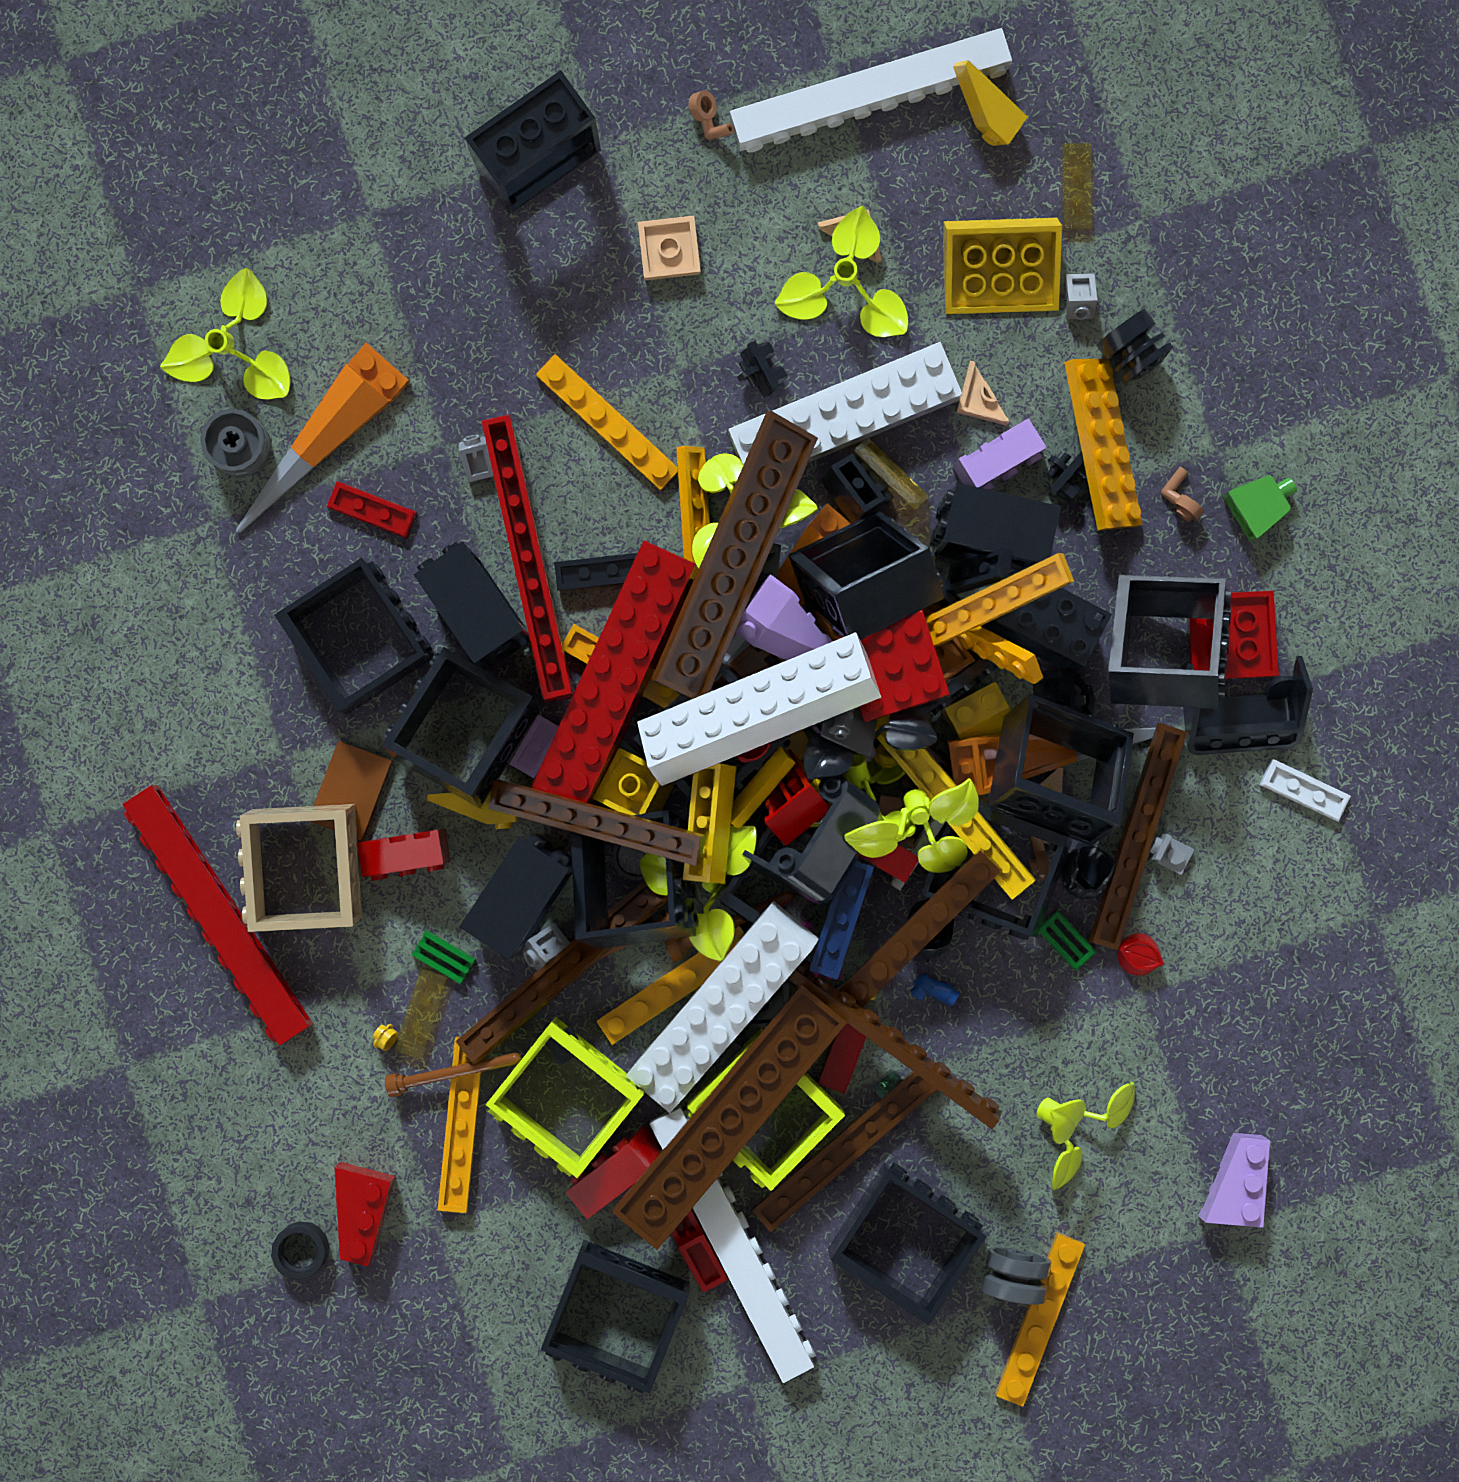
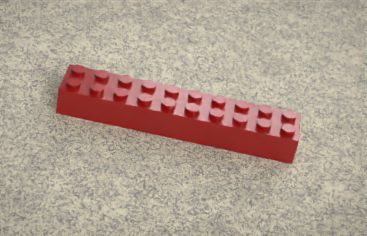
(616, 674)

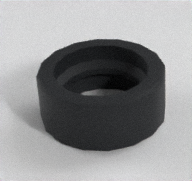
(283, 1265)

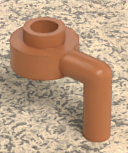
(703, 109)
(1187, 508)
(1040, 864)

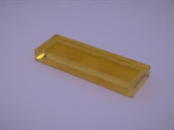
(1076, 186)
(891, 473)
(421, 1013)

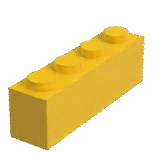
(711, 816)

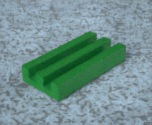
(423, 945)
(1082, 958)

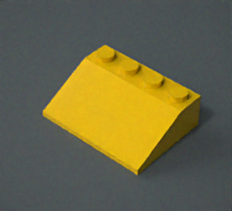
(1002, 265)

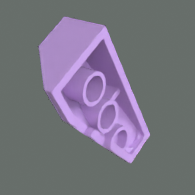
(779, 623)

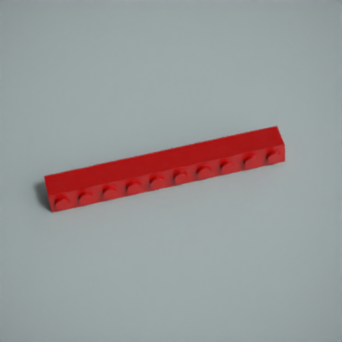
(527, 559)
(217, 914)

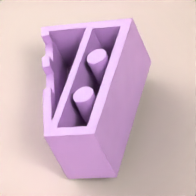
(1001, 456)
(1240, 1184)

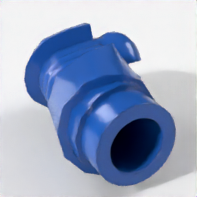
(937, 989)

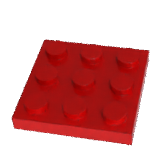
(1251, 637)
(903, 667)

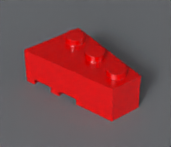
(794, 804)
(404, 854)
(614, 1172)
(361, 1210)

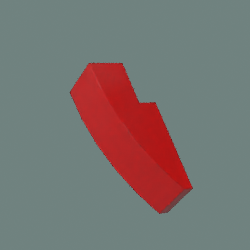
(699, 1252)

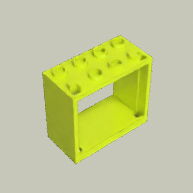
(545, 1143)
(760, 1172)

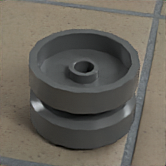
(251, 438)
(1016, 1275)

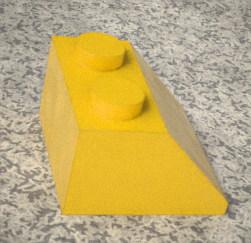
(978, 713)
(631, 786)

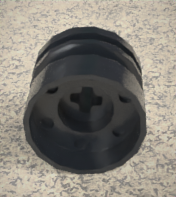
(1135, 346)

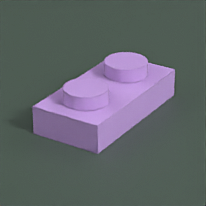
(534, 746)

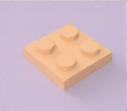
(669, 248)

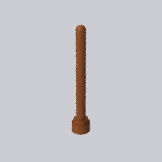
(679, 947)
(397, 1084)

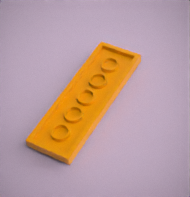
(1103, 443)

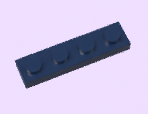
(841, 922)

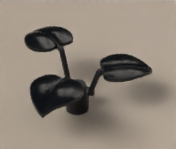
(906, 732)

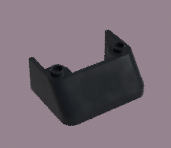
(1253, 720)
(828, 856)

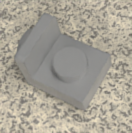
(1080, 296)
(475, 458)
(1170, 853)
(544, 946)

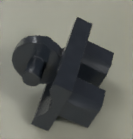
(758, 371)
(1063, 486)

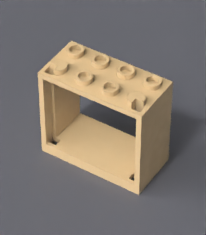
(347, 864)

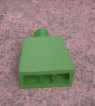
(1260, 504)

